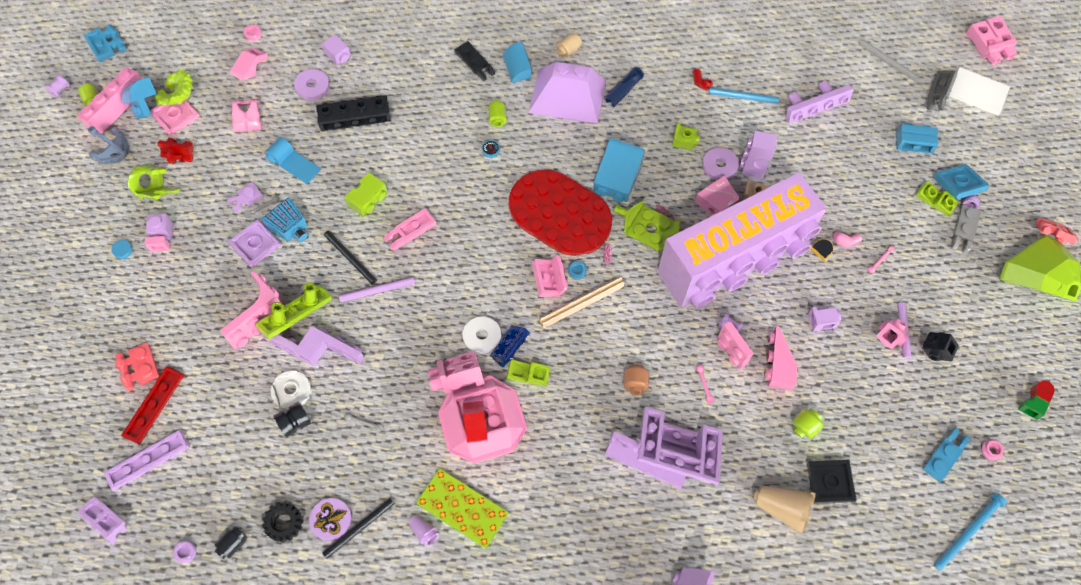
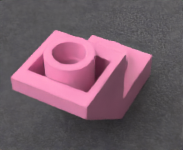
(246, 63)

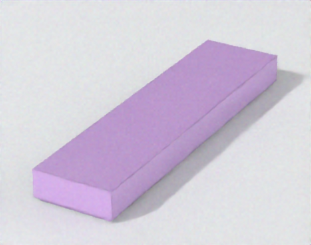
(146, 460)

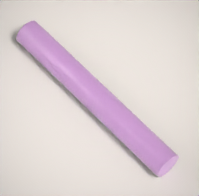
(903, 317)

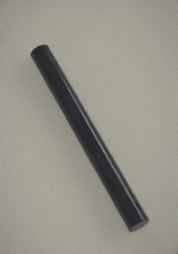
(350, 257)
(358, 528)

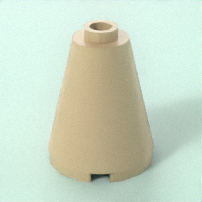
(786, 505)

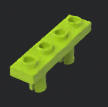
(286, 316)

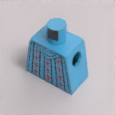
(286, 221)

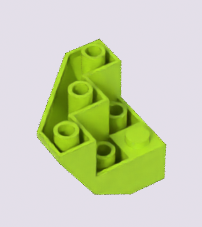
(1045, 268)

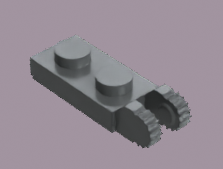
(941, 89)

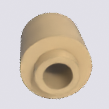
(568, 45)

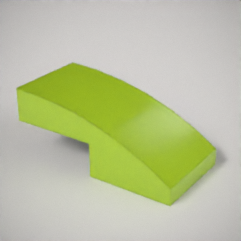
(528, 373)

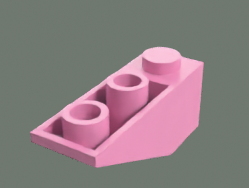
(784, 368)

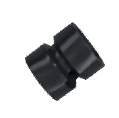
(291, 420)

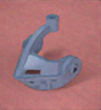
(113, 147)

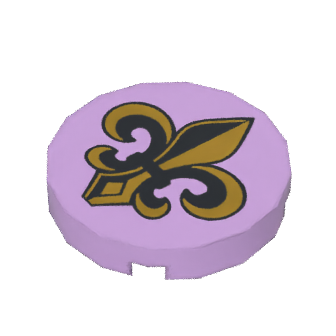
(330, 519)

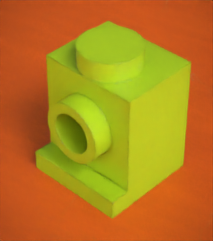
(685, 137)

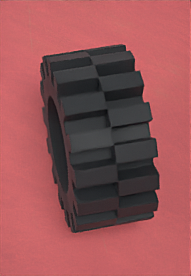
(270, 519)

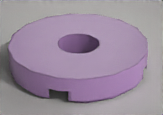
(311, 93)
(724, 155)

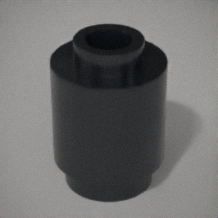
(229, 543)

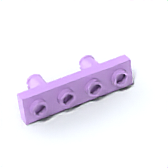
(826, 101)

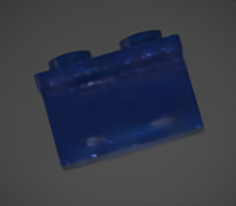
(509, 345)

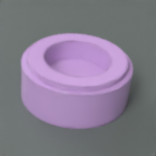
(184, 552)

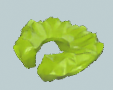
(180, 94)

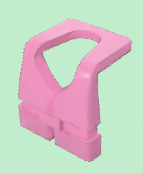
(246, 120)

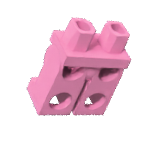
(993, 39)
(455, 372)

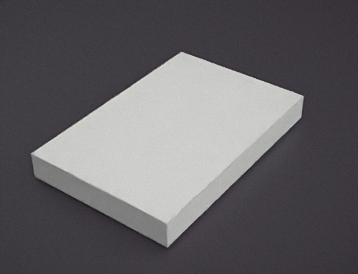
(979, 91)

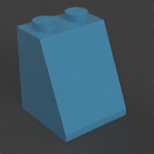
(619, 170)

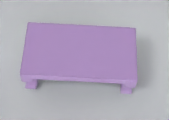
(102, 519)

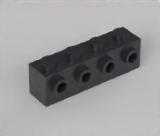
(353, 113)

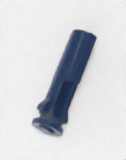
(624, 86)

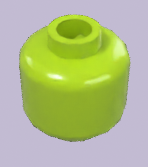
(807, 423)

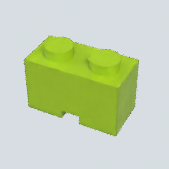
(366, 195)

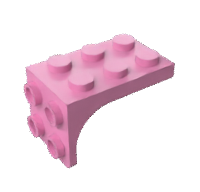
(244, 325)

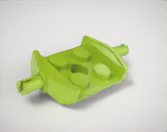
(640, 217)

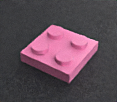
(734, 344)

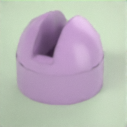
(967, 201)

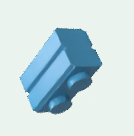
(917, 138)

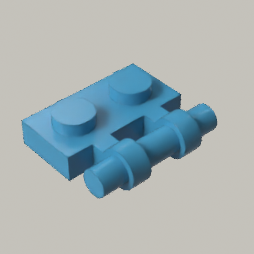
(100, 46)

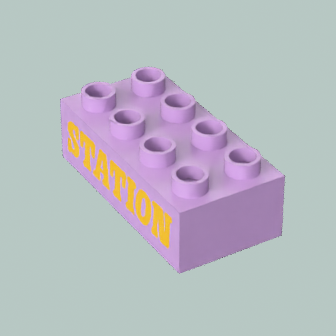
(740, 241)

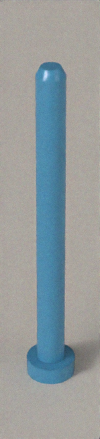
(997, 501)

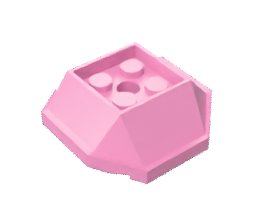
(503, 422)

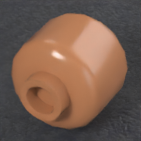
(636, 379)

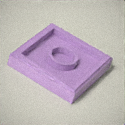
(254, 243)

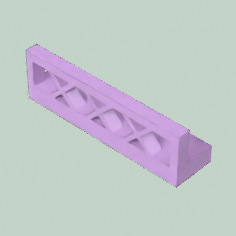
(625, 451)

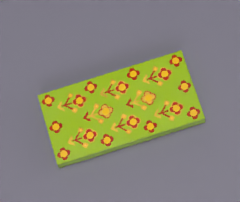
(462, 508)

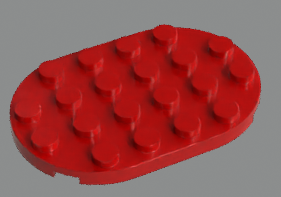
(560, 212)

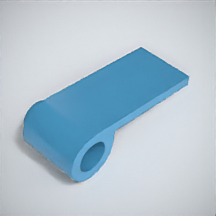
(284, 155)

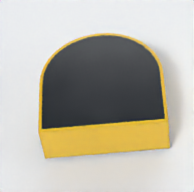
(822, 248)

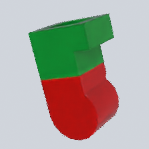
(1039, 400)

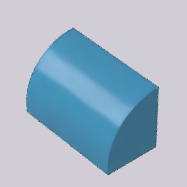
(517, 62)

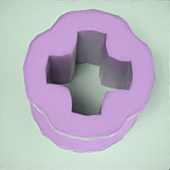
(57, 86)
(726, 319)

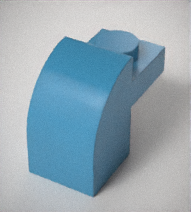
(135, 93)

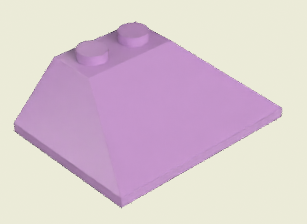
(568, 92)
(679, 448)

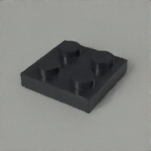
(831, 481)

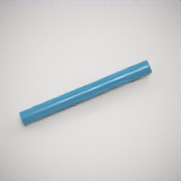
(744, 95)

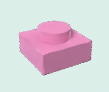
(157, 243)

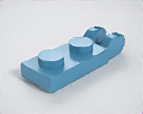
(945, 456)

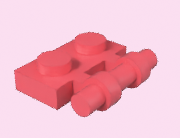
(1063, 233)
(143, 363)

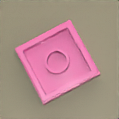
(174, 117)

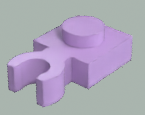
(247, 195)

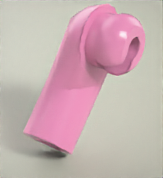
(845, 240)

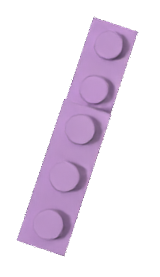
(315, 344)

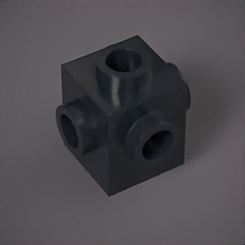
(940, 346)

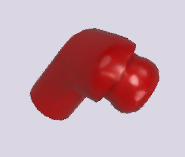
(700, 82)

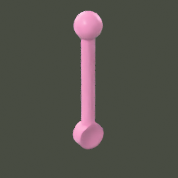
(871, 269)
(709, 399)

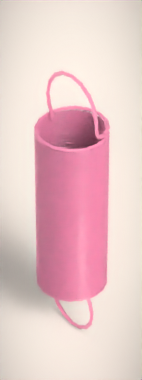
(607, 254)

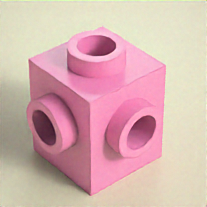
(889, 339)

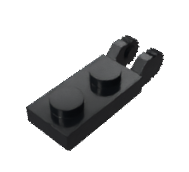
(474, 60)

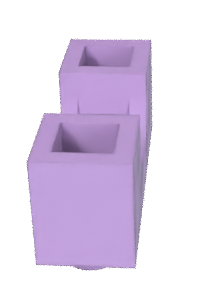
(757, 154)

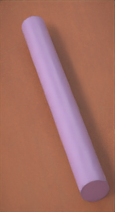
(376, 289)

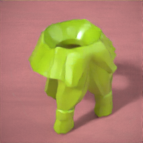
(155, 188)

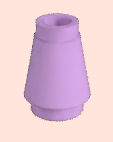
(423, 530)

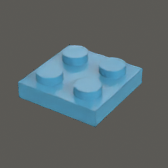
(961, 181)

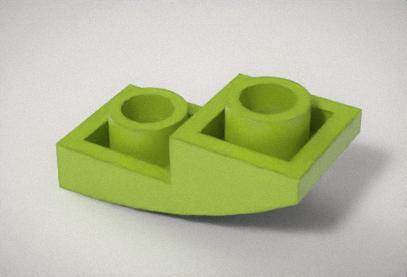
(939, 200)

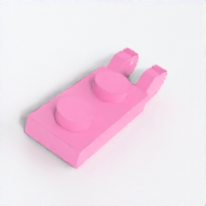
(410, 228)

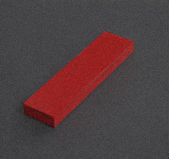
(152, 405)

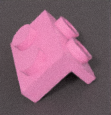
(549, 277)

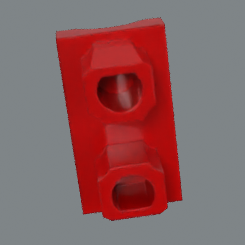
(175, 151)

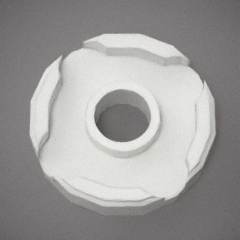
(481, 324)
(287, 378)

